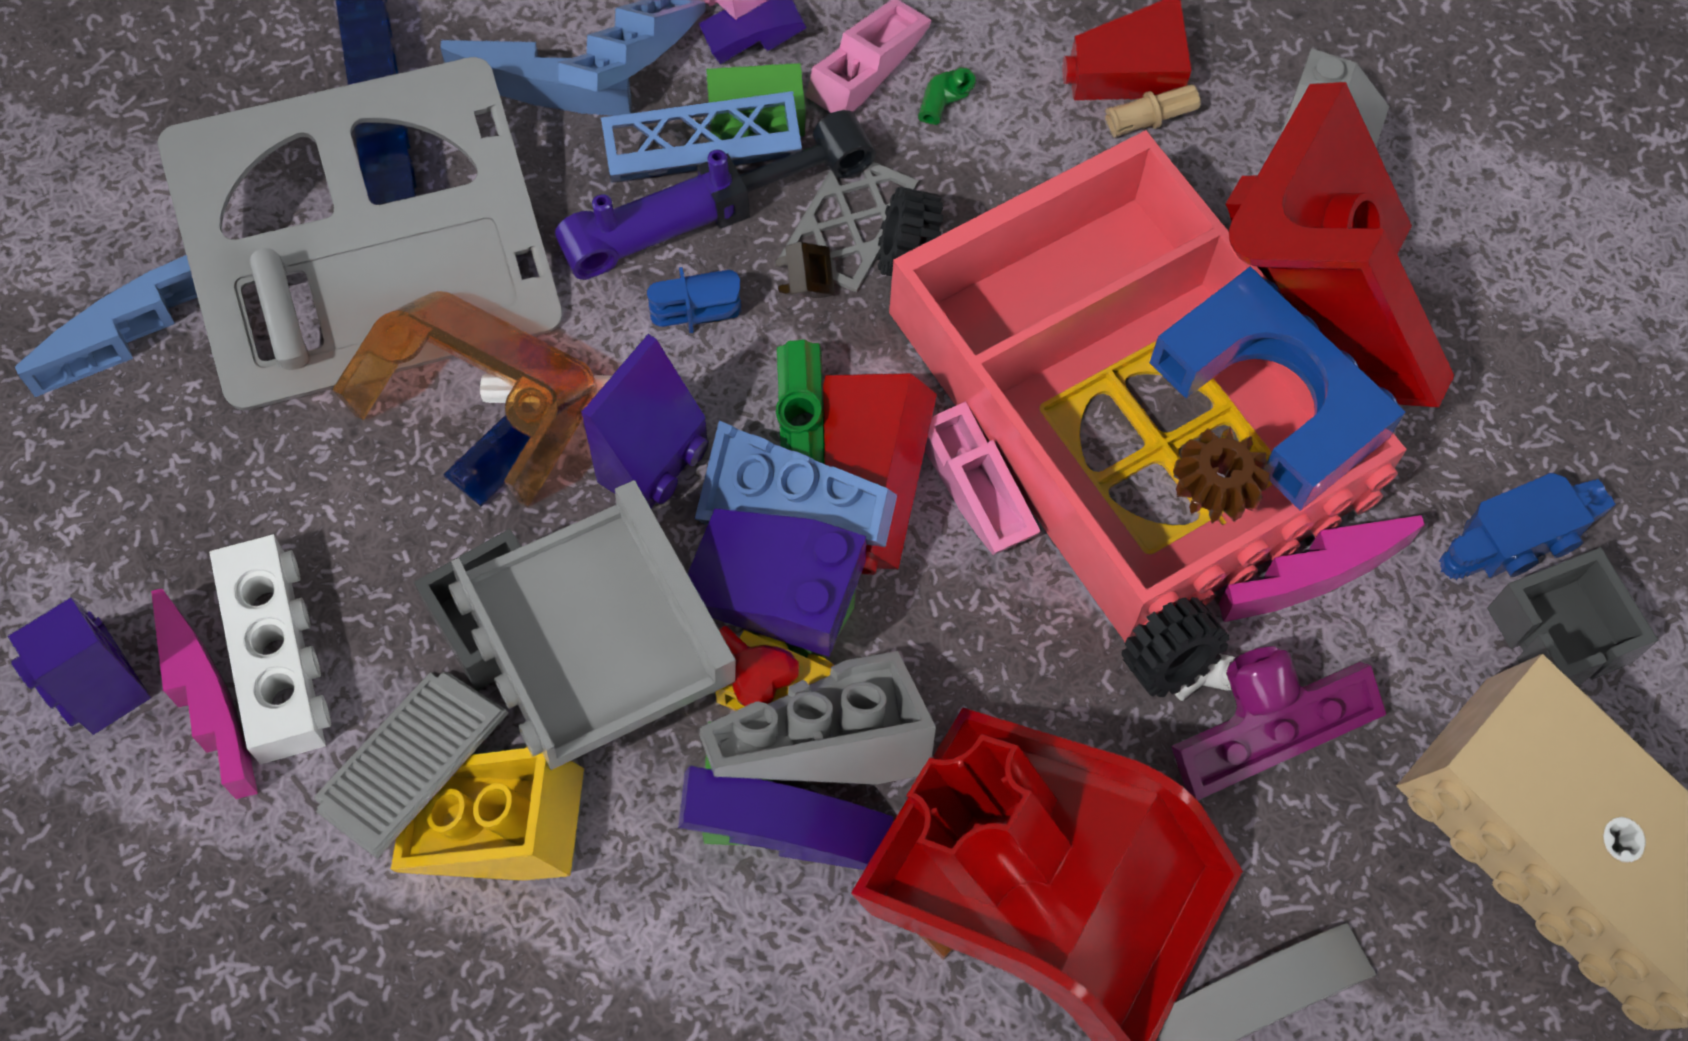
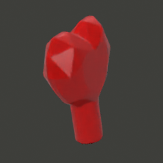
(759, 669)

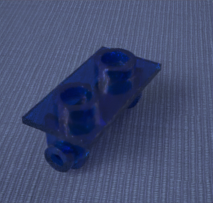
(488, 462)

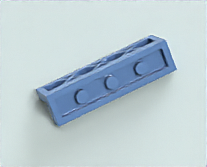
(687, 157)

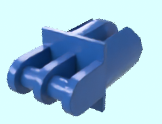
(695, 299)

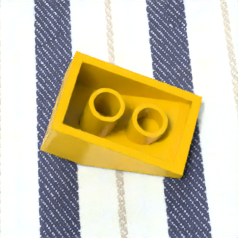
(496, 821)

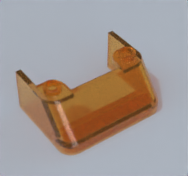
(546, 382)

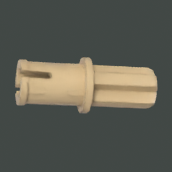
(1151, 110)

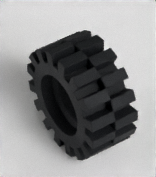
(909, 223)
(1175, 647)

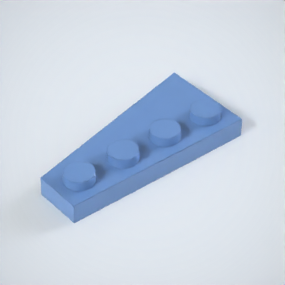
(768, 479)

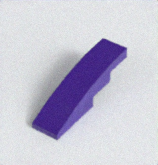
(782, 818)

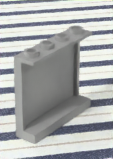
(594, 630)

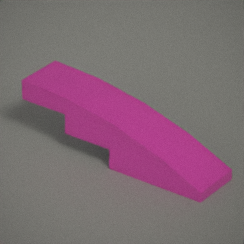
(1332, 561)
(194, 681)

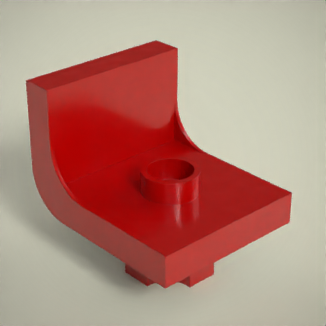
(1330, 237)
(1056, 870)

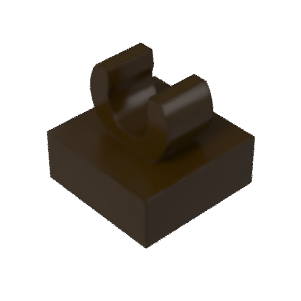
(808, 270)

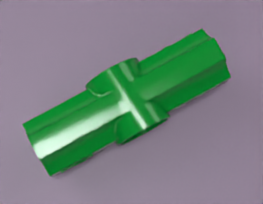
(801, 392)

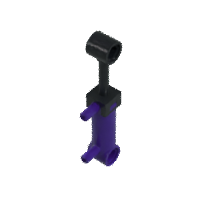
(718, 194)

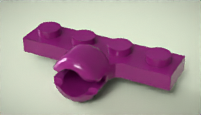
(1275, 719)

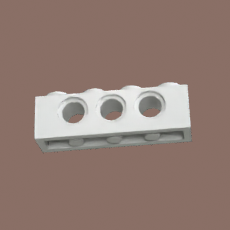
(241, 576)

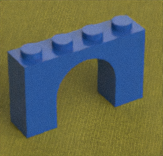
(1256, 322)

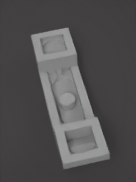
(1270, 989)

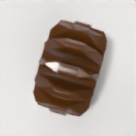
(1224, 455)

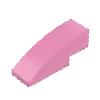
(866, 56)
(978, 480)

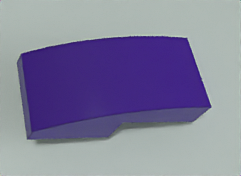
(768, 23)

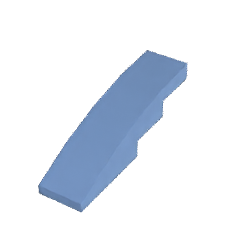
(638, 38)
(533, 79)
(101, 332)

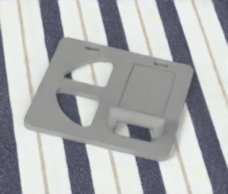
(365, 253)

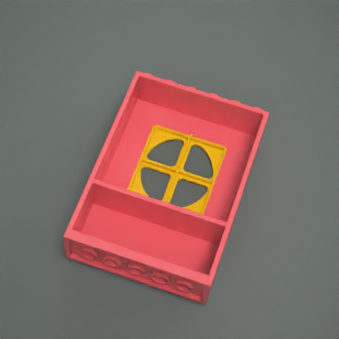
(1064, 304)

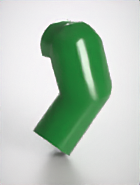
(944, 90)

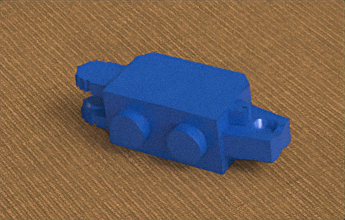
(1525, 524)

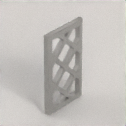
(867, 250)

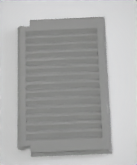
(407, 761)

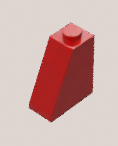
(1131, 55)

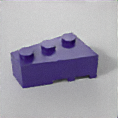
(77, 667)

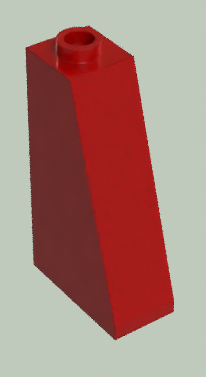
(879, 433)

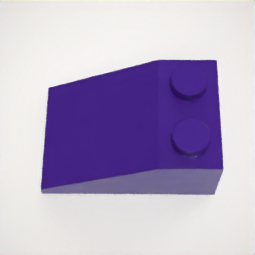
(644, 425)
(779, 575)

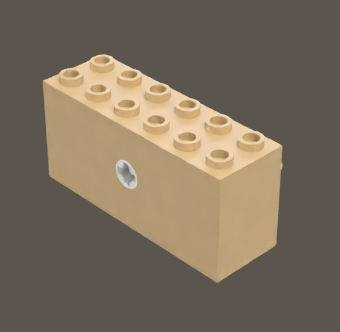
(1569, 830)

